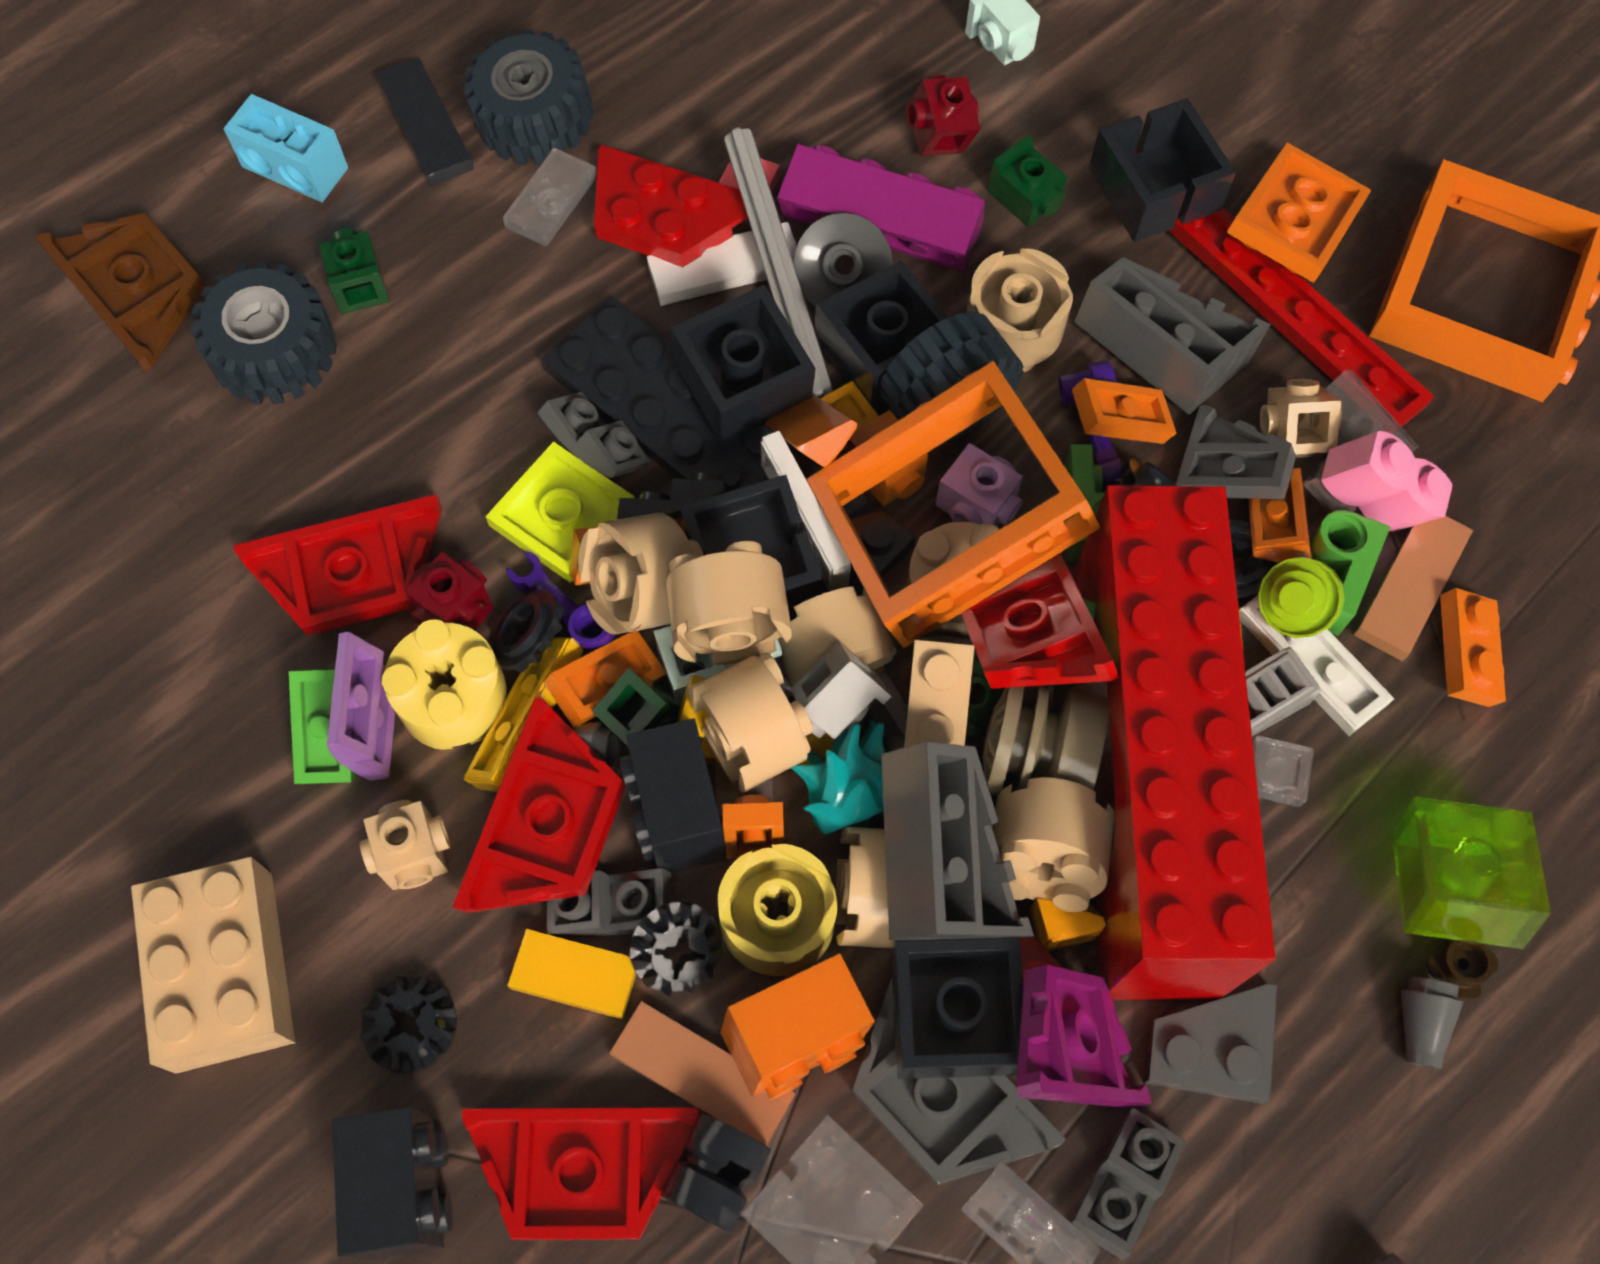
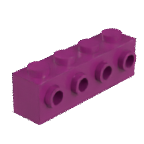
(907, 208)

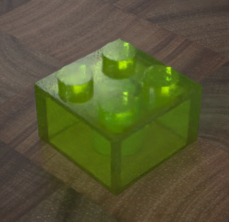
(1469, 873)

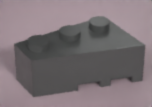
(1166, 334)
(942, 848)

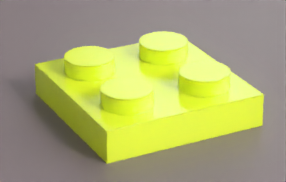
(551, 502)

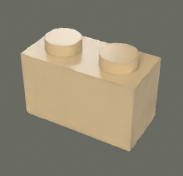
(939, 693)

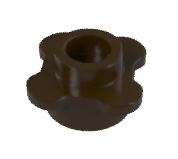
(1480, 966)

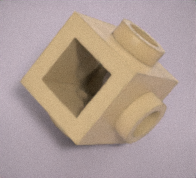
(1303, 416)
(419, 855)

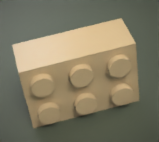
(211, 966)

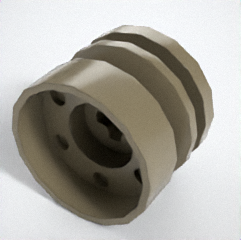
(1044, 743)

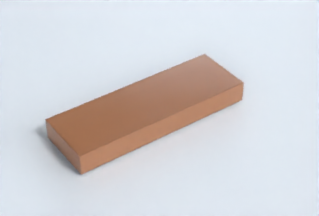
(1413, 586)
(697, 1073)

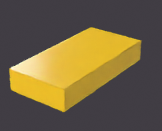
(573, 974)

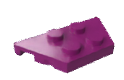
(1073, 1042)

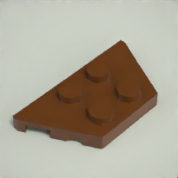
(129, 280)

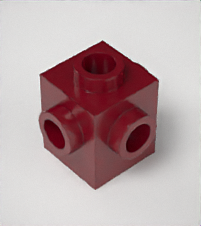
(943, 115)
(449, 593)

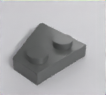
(1236, 458)
(1217, 1047)

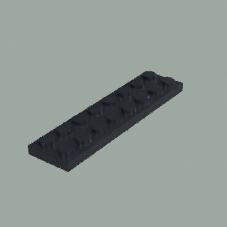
(632, 378)

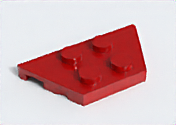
(661, 208)
(347, 565)
(1038, 632)
(543, 821)
(578, 1167)

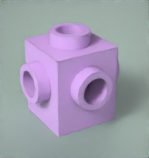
(980, 489)

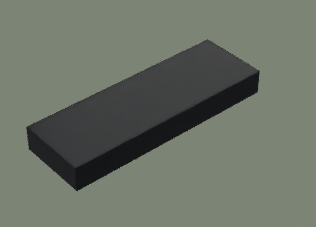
(424, 121)

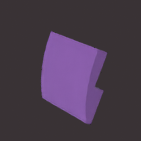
(360, 711)

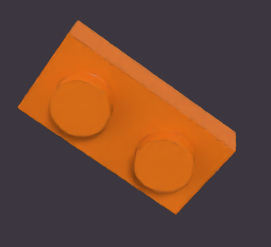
(1123, 411)
(1472, 648)
(588, 679)
(752, 824)

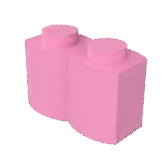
(1386, 481)

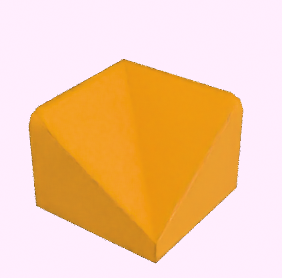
(1061, 928)

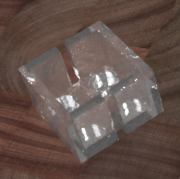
(834, 1203)

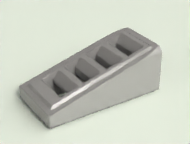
(1287, 684)

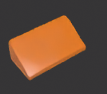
(814, 429)
(1281, 525)

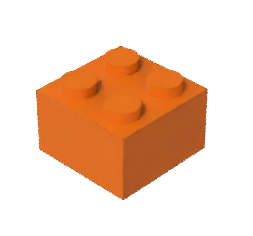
(797, 1026)

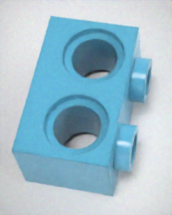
(286, 147)

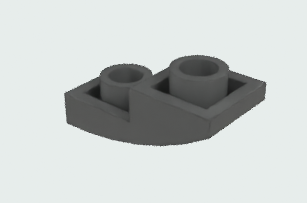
(604, 447)
(611, 904)
(1128, 1184)

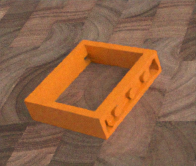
(1472, 349)
(990, 562)

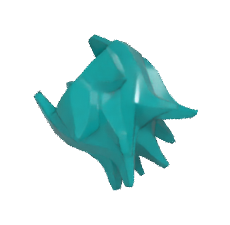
(848, 782)

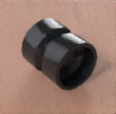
(716, 1172)

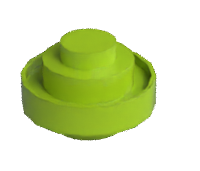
(1301, 597)

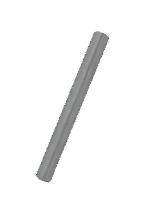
(774, 248)

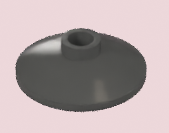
(828, 241)

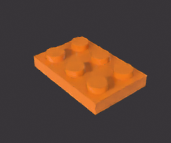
(1299, 212)

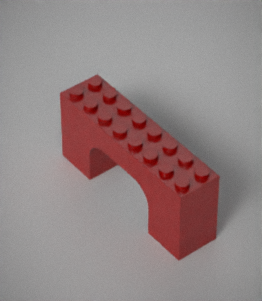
(1188, 847)

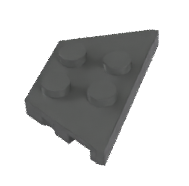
(948, 1123)

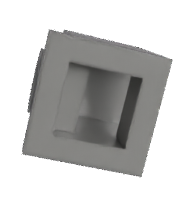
(838, 691)

